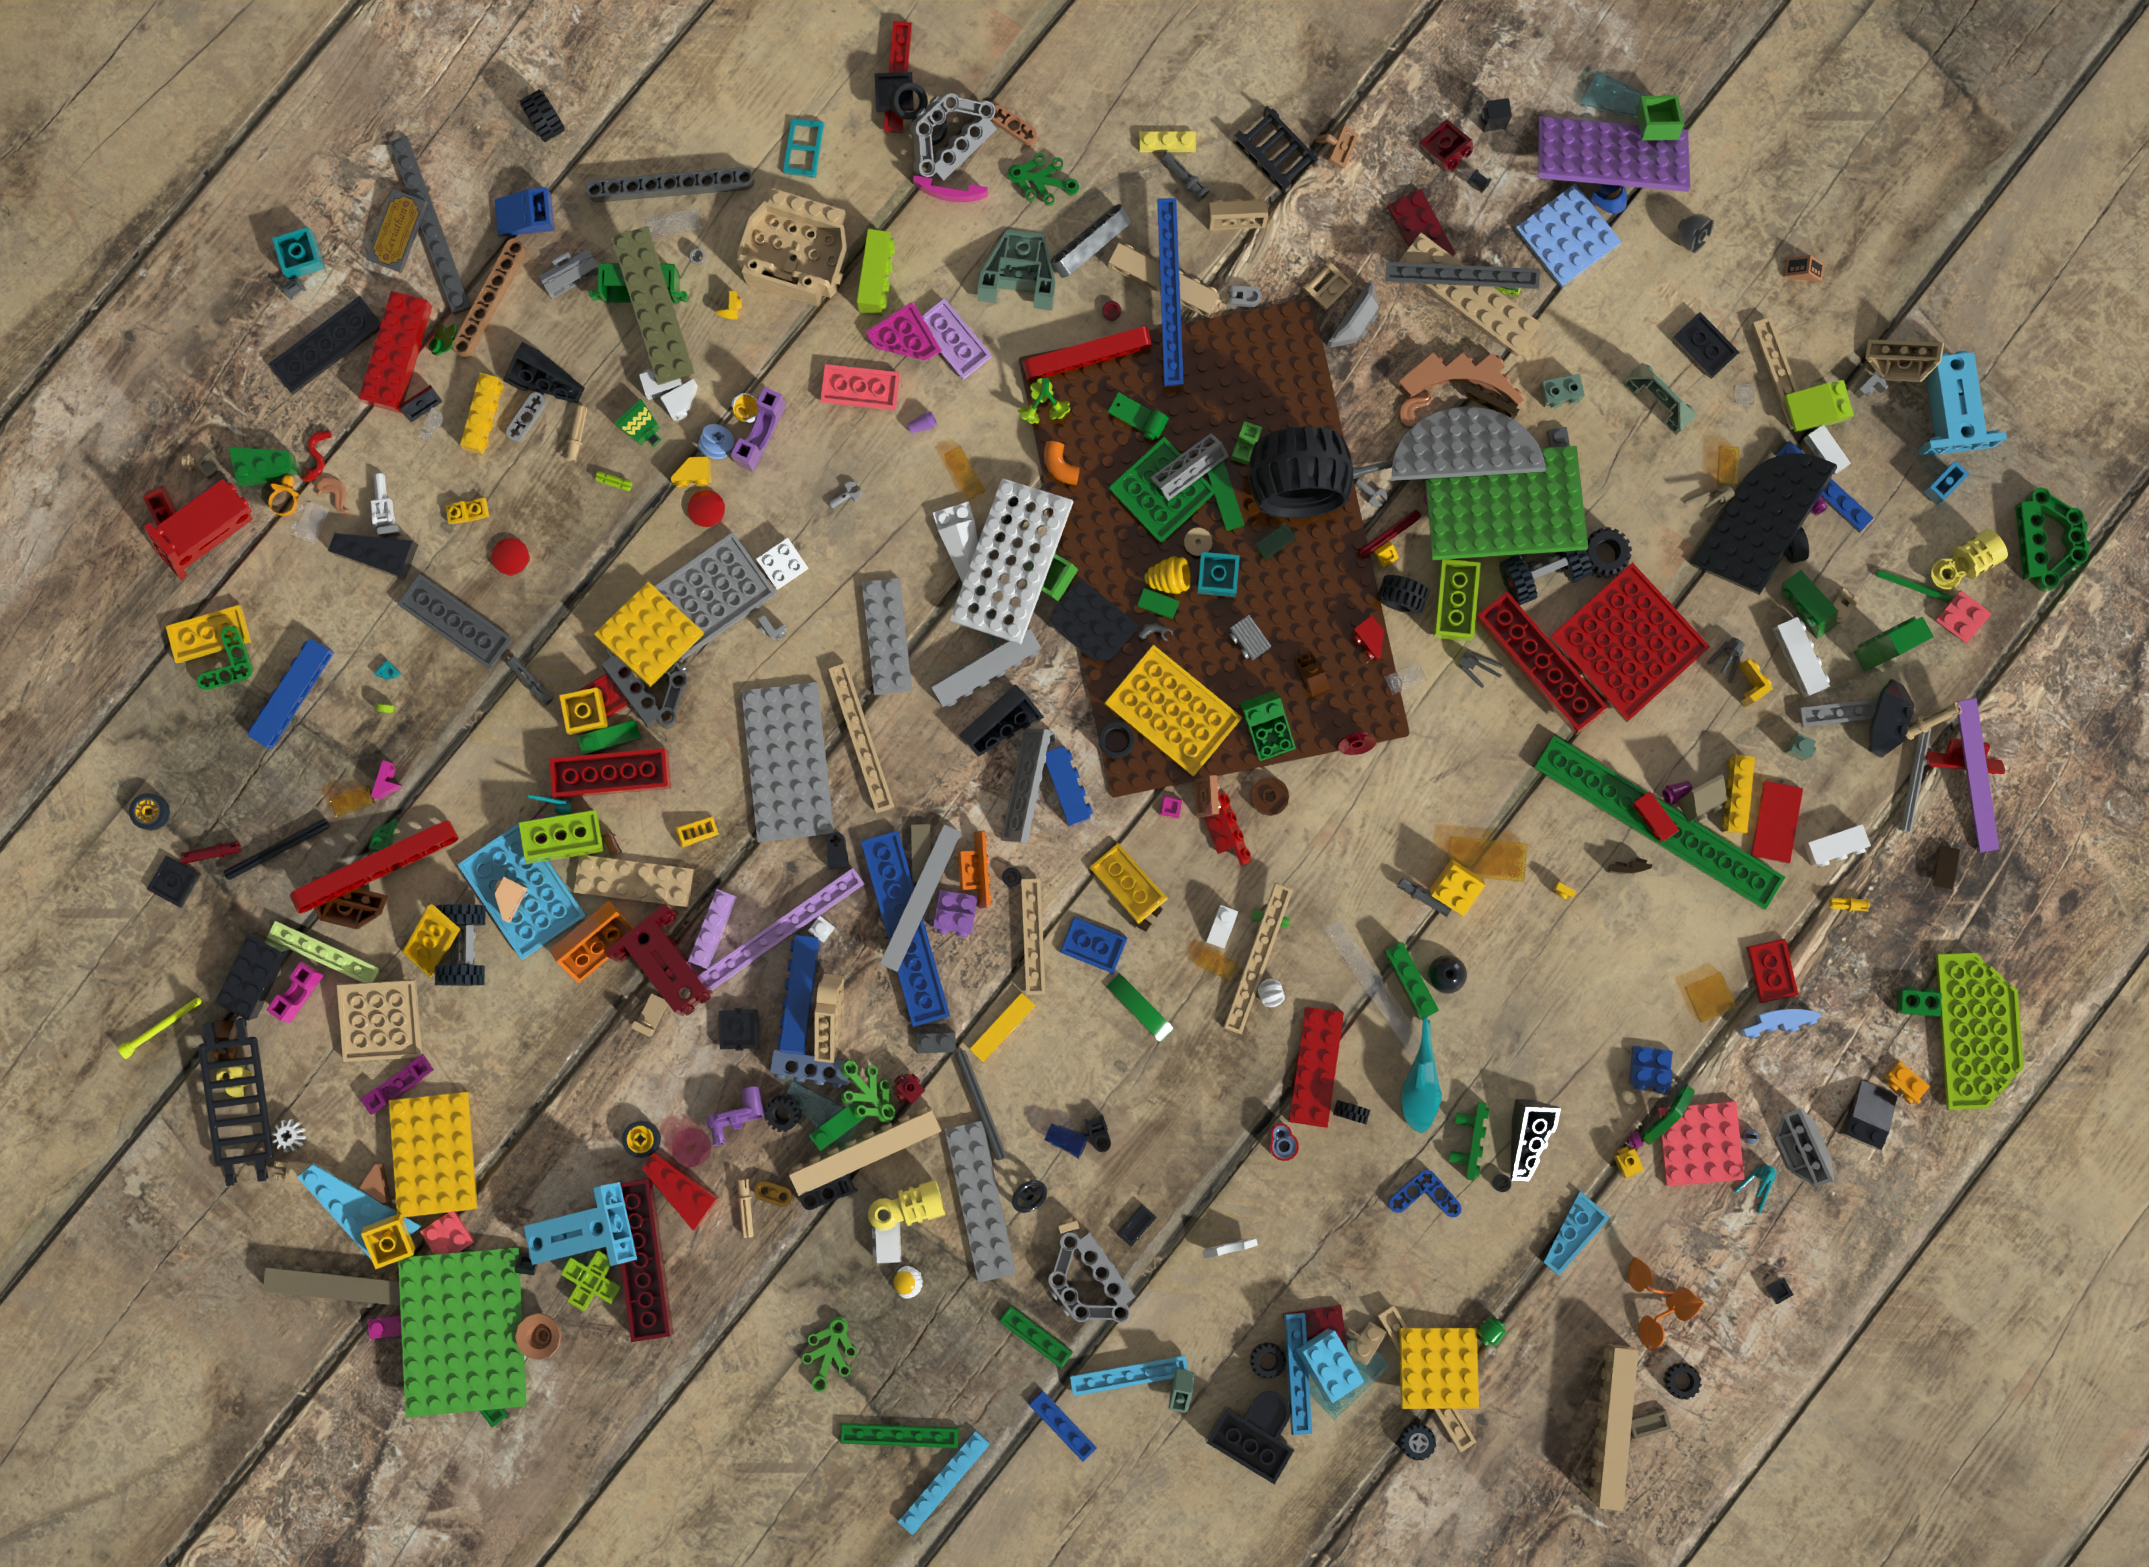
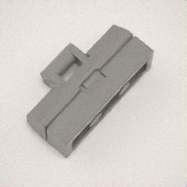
(570, 274)

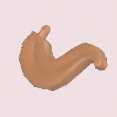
(1407, 409)
(332, 485)

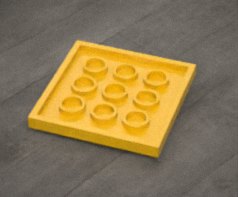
(649, 634)
(1438, 1368)

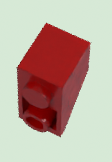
(1370, 636)

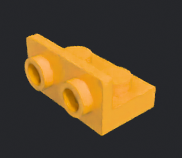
(1905, 1081)

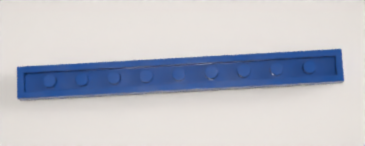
(1170, 292)

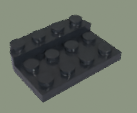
(1092, 623)

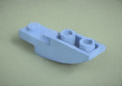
(1786, 1019)

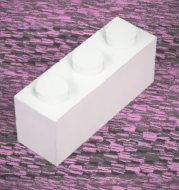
(1837, 846)
(887, 1242)

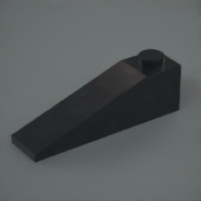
(1531, 1129)

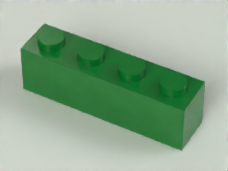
(1411, 980)

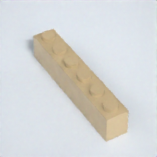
(1147, 273)

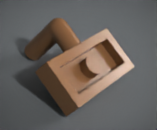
(1341, 145)

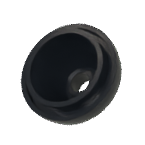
(1438, 977)

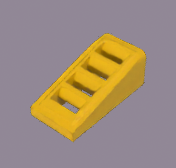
(683, 843)

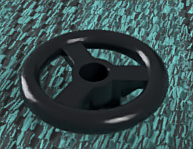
(1028, 1193)

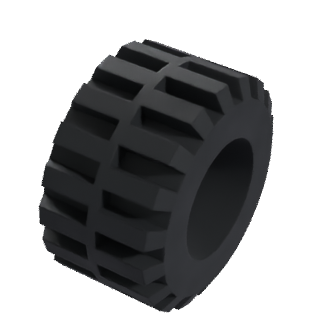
(542, 115)
(1621, 549)
(1403, 594)

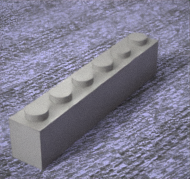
(984, 667)

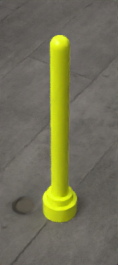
(128, 1048)

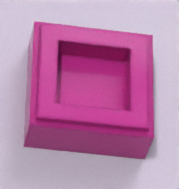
(1171, 807)

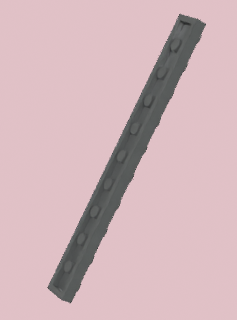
(431, 226)

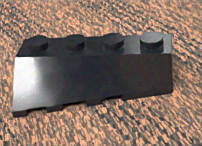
(1000, 721)

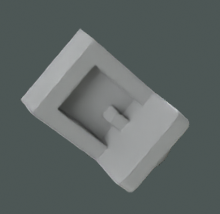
(766, 627)

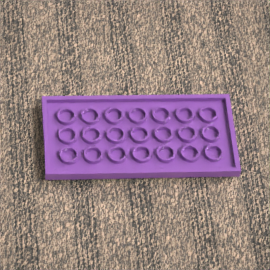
(1611, 155)

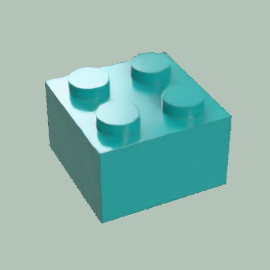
(298, 253)
(1218, 574)

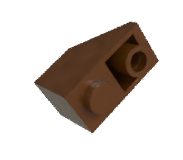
(1312, 673)

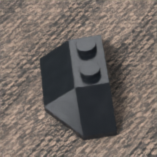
(1890, 719)

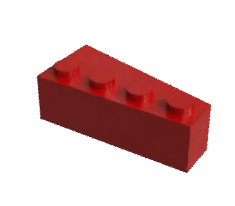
(681, 1190)

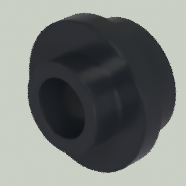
(1007, 872)

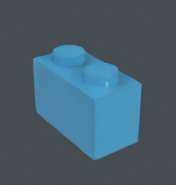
(1946, 483)

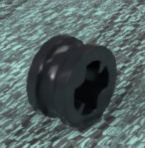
(1500, 1177)

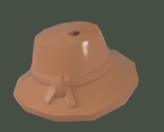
(533, 1337)

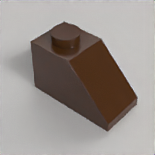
(225, 1031)

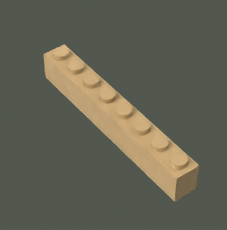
(864, 1150)

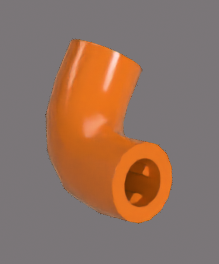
(1057, 466)

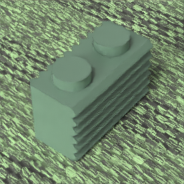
(1181, 1390)

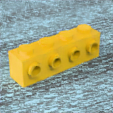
(482, 413)
(1738, 794)

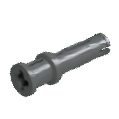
(1191, 182)

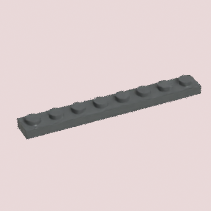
(1462, 275)

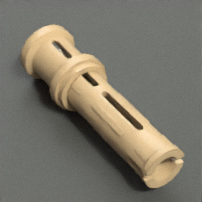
(1924, 724)

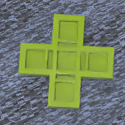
(590, 1281)

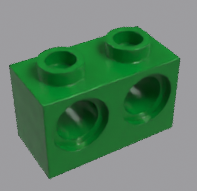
(1918, 1005)

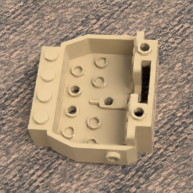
(770, 245)

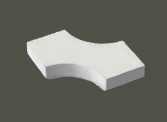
(1230, 1247)

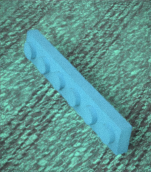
(1127, 1375)
(943, 1482)

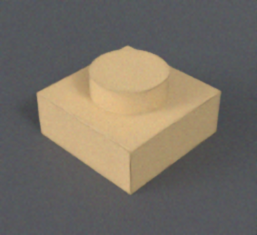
(1068, 1225)

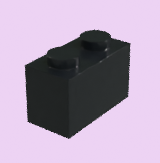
(1495, 115)

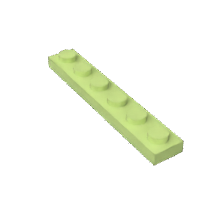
(323, 953)

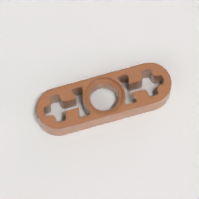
(1011, 117)

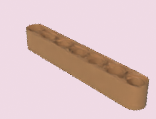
(490, 307)

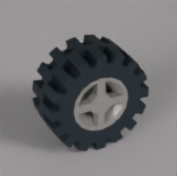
(1416, 1448)

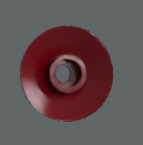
(1357, 743)

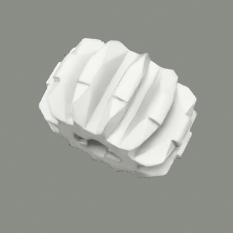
(291, 1128)

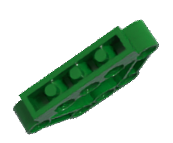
(2028, 549)

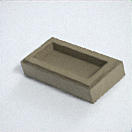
(1650, 1423)

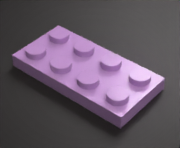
(956, 339)

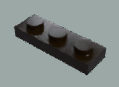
(1490, 401)

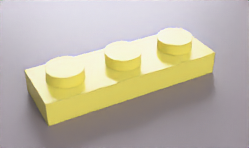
(1167, 141)

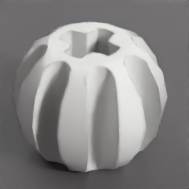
(1271, 993)

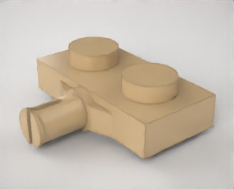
(1366, 1342)

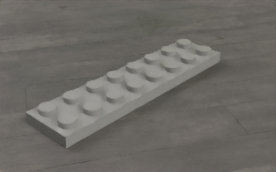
(980, 1201)

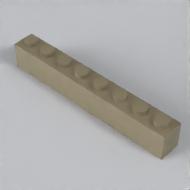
(332, 1284)

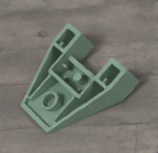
(1019, 264)
(1680, 414)

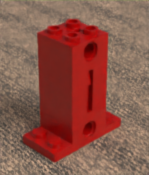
(199, 526)

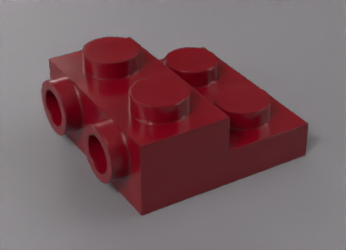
(1447, 145)

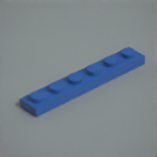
(1838, 498)

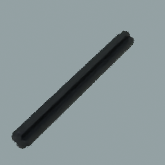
(276, 849)

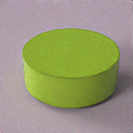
(384, 708)

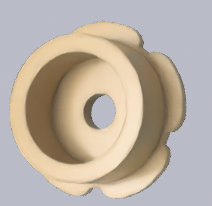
(188, 463)

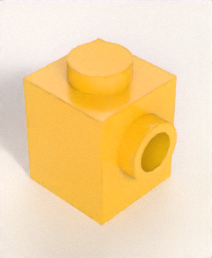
(1628, 1162)

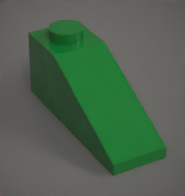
(608, 738)
(836, 1126)

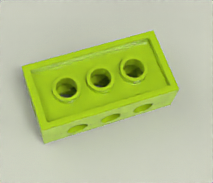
(566, 825)

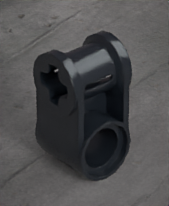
(837, 855)
(1098, 1131)

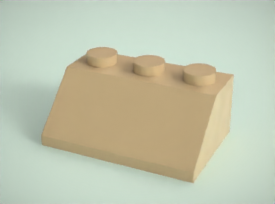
(1237, 214)

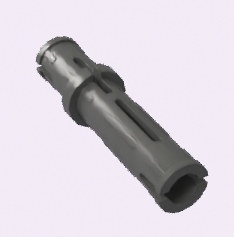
(544, 696)
(1419, 893)

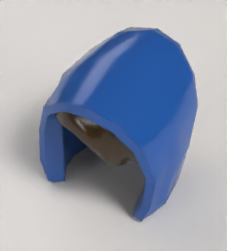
(1610, 198)

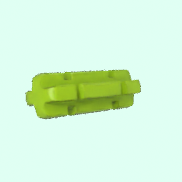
(613, 481)

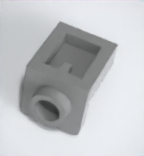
(1874, 382)

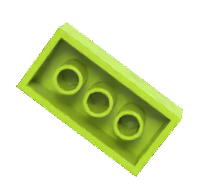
(875, 271)
(1456, 600)

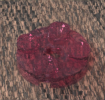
(692, 1158)

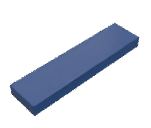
(1062, 1426)

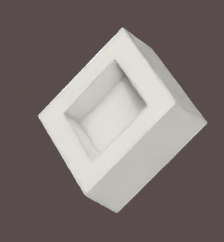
(821, 929)

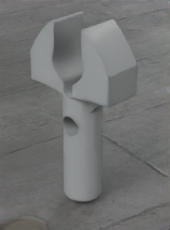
(1372, 493)
(844, 496)

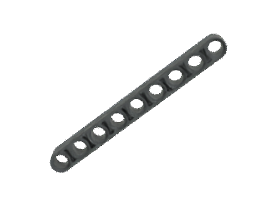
(662, 180)

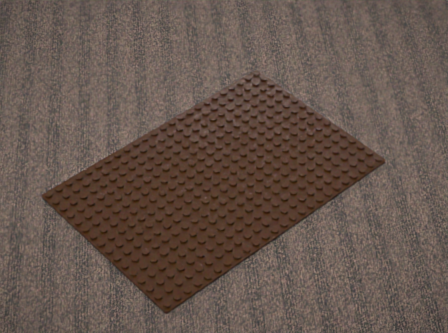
(1305, 598)

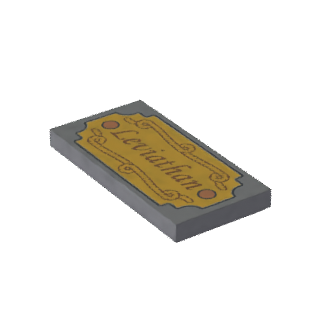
(397, 231)

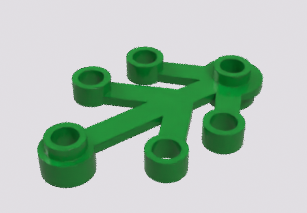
(1040, 179)

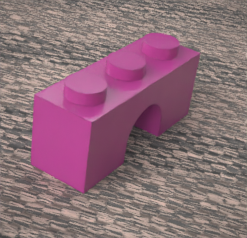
(304, 981)

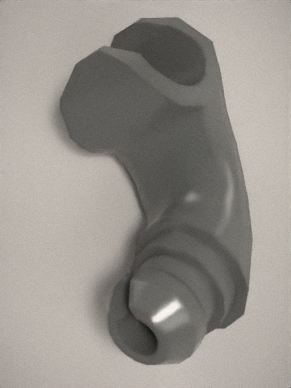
(1148, 629)

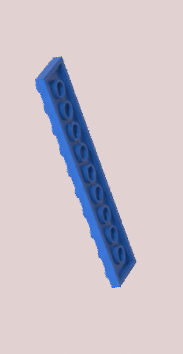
(893, 890)

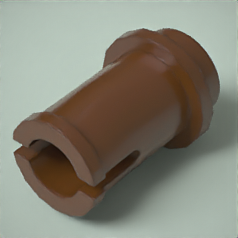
(611, 843)

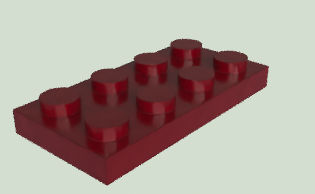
(1415, 216)

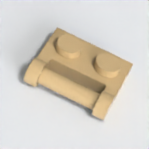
(1331, 290)

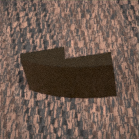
(1634, 867)
(1946, 867)

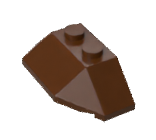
(352, 908)

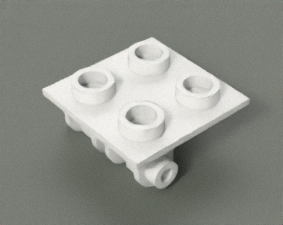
(782, 563)

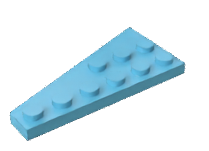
(347, 1204)

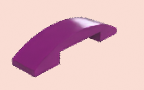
(397, 1085)

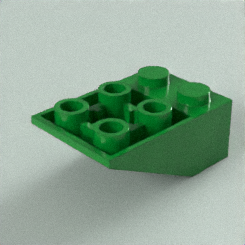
(1267, 725)

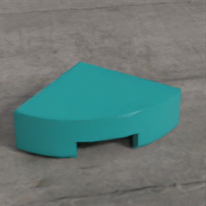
(387, 671)

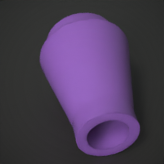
(924, 422)

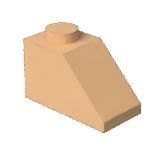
(508, 897)

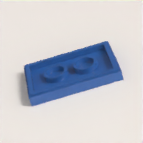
(1093, 945)

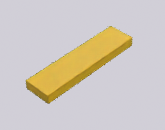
(1002, 1027)

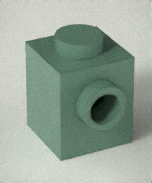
(1801, 747)

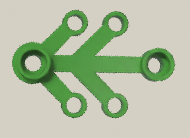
(869, 1093)
(830, 1351)

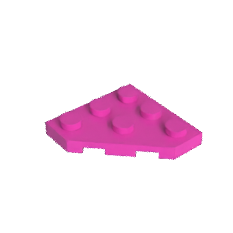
(905, 334)

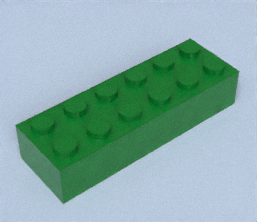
(1893, 642)

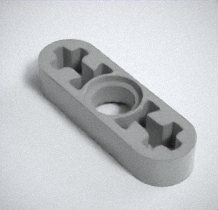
(538, 408)

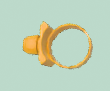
(287, 483)

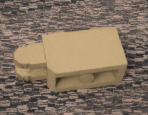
(293, 1169)

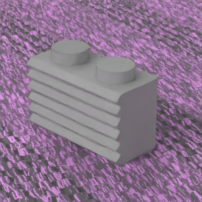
(1249, 638)

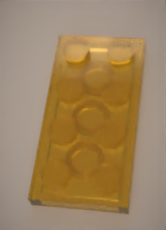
(1490, 857)

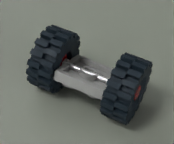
(1520, 576)
(462, 952)

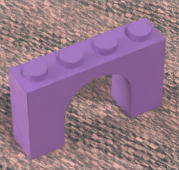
(770, 409)

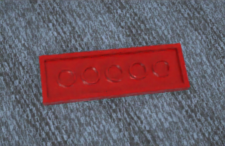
(1316, 1067)

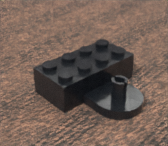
(1255, 1437)

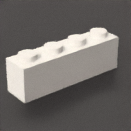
(1801, 657)

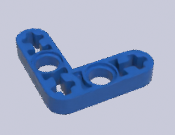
(1429, 1188)

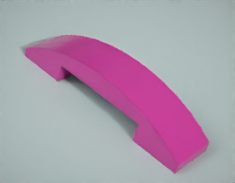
(952, 195)

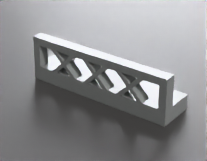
(1191, 467)

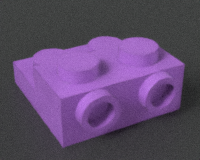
(955, 913)

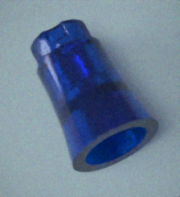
(1067, 1139)

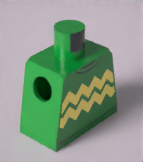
(639, 424)

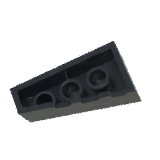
(378, 553)

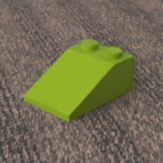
(1819, 406)

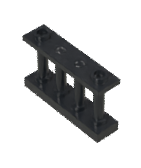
(1257, 155)

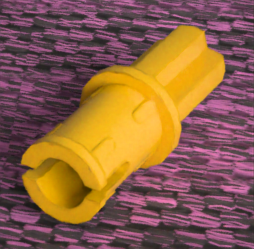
(1849, 904)

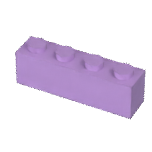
(712, 929)

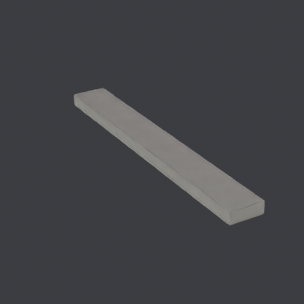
(920, 898)

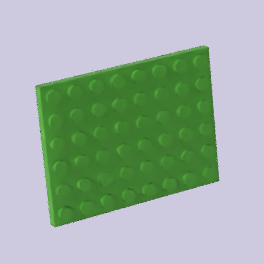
(1509, 511)
(461, 1332)

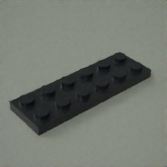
(326, 345)

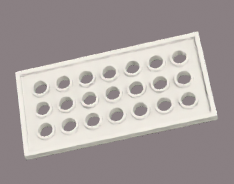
(1035, 578)

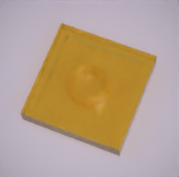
(1710, 997)

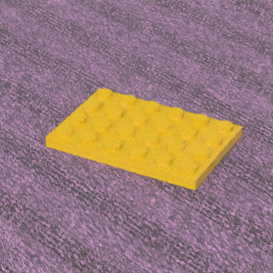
(1173, 710)
(433, 1154)

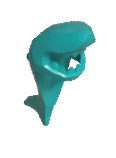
(1421, 1089)

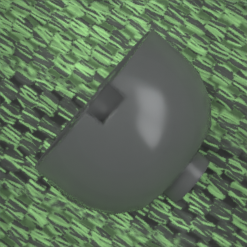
(1693, 231)

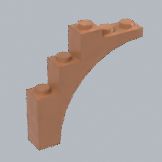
(1461, 370)

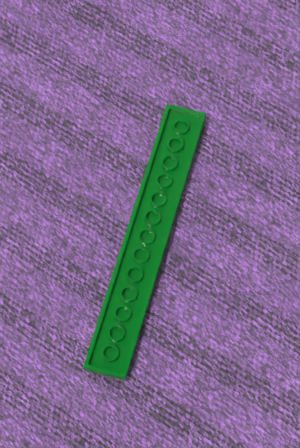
(1692, 841)

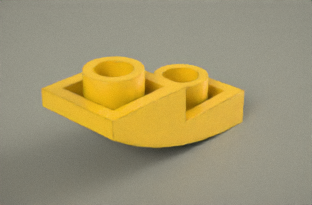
(467, 511)

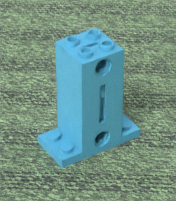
(1957, 408)
(585, 1231)

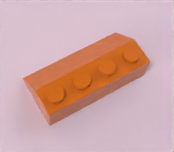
(584, 947)

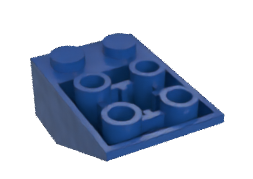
(525, 212)

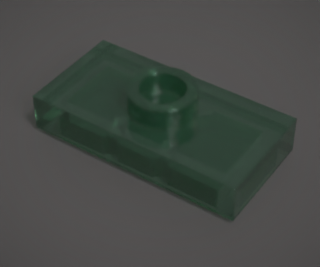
(1275, 541)

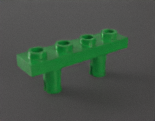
(1471, 1158)

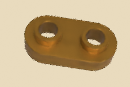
(773, 1194)

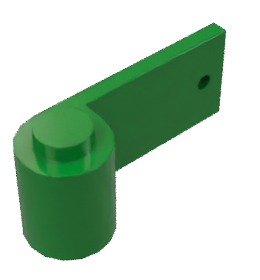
(1138, 416)

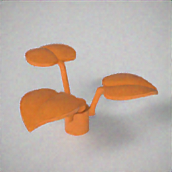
(1681, 1302)

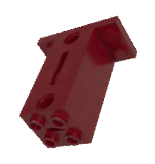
(663, 961)

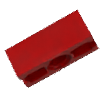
(1655, 817)

